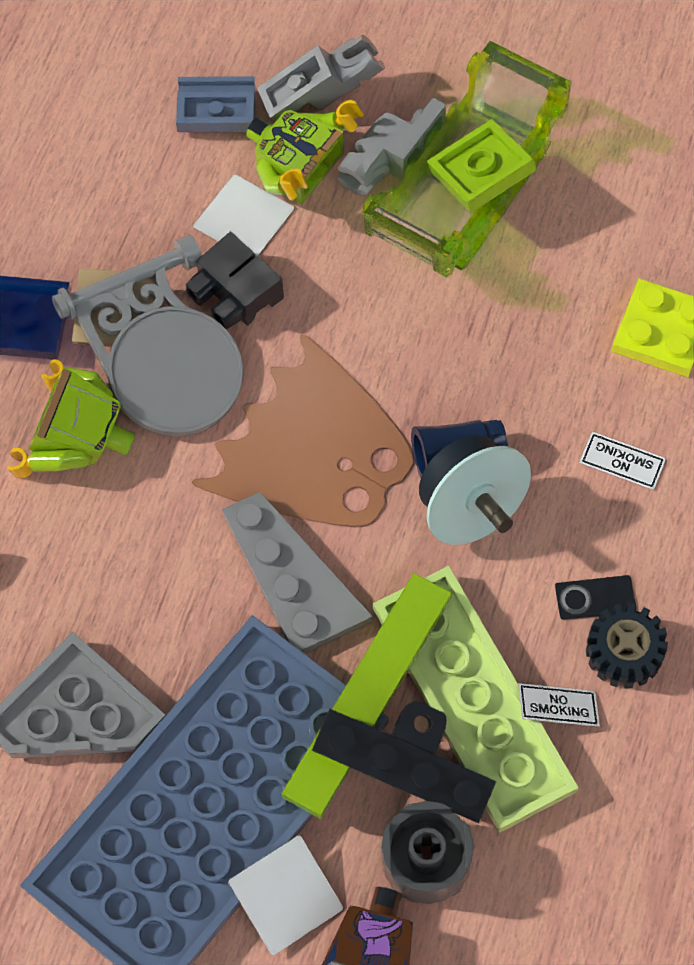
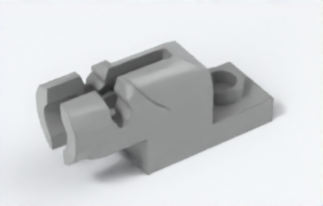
(321, 77)
(389, 147)

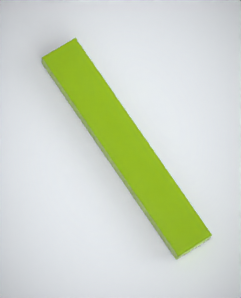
(371, 687)

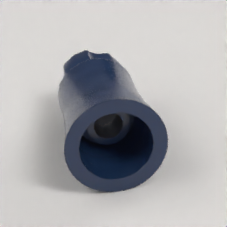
(430, 440)

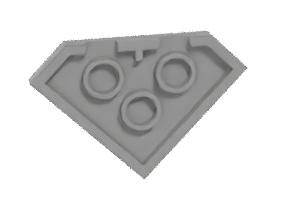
(75, 708)

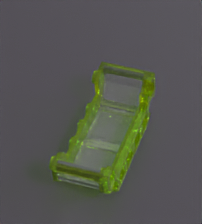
(422, 212)

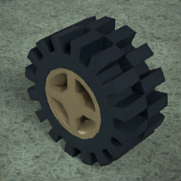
(633, 632)

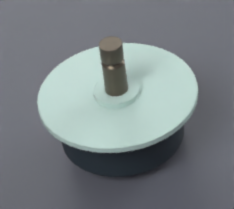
(473, 489)

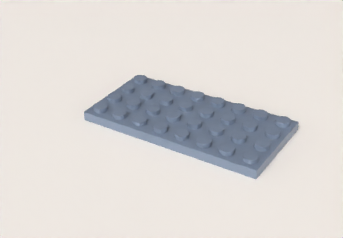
(191, 807)

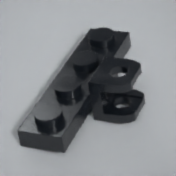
(406, 758)

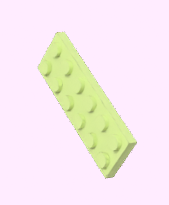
(471, 684)

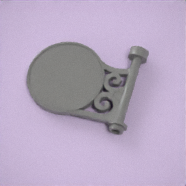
(170, 363)

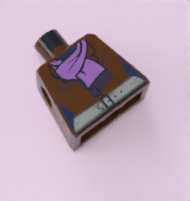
(373, 934)

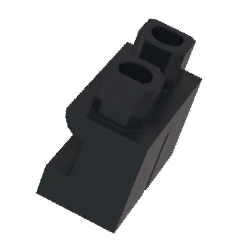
(237, 279)

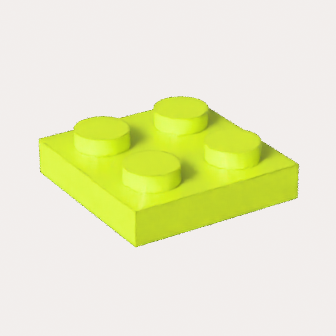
(658, 328)

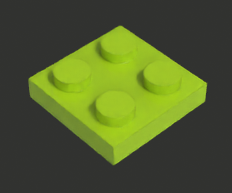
(481, 165)

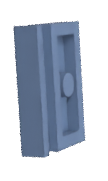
(215, 104)

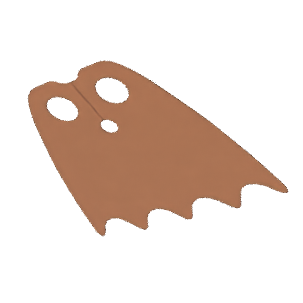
(302, 437)

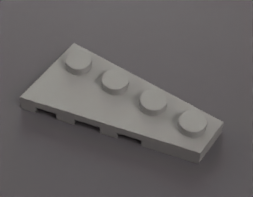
(296, 583)

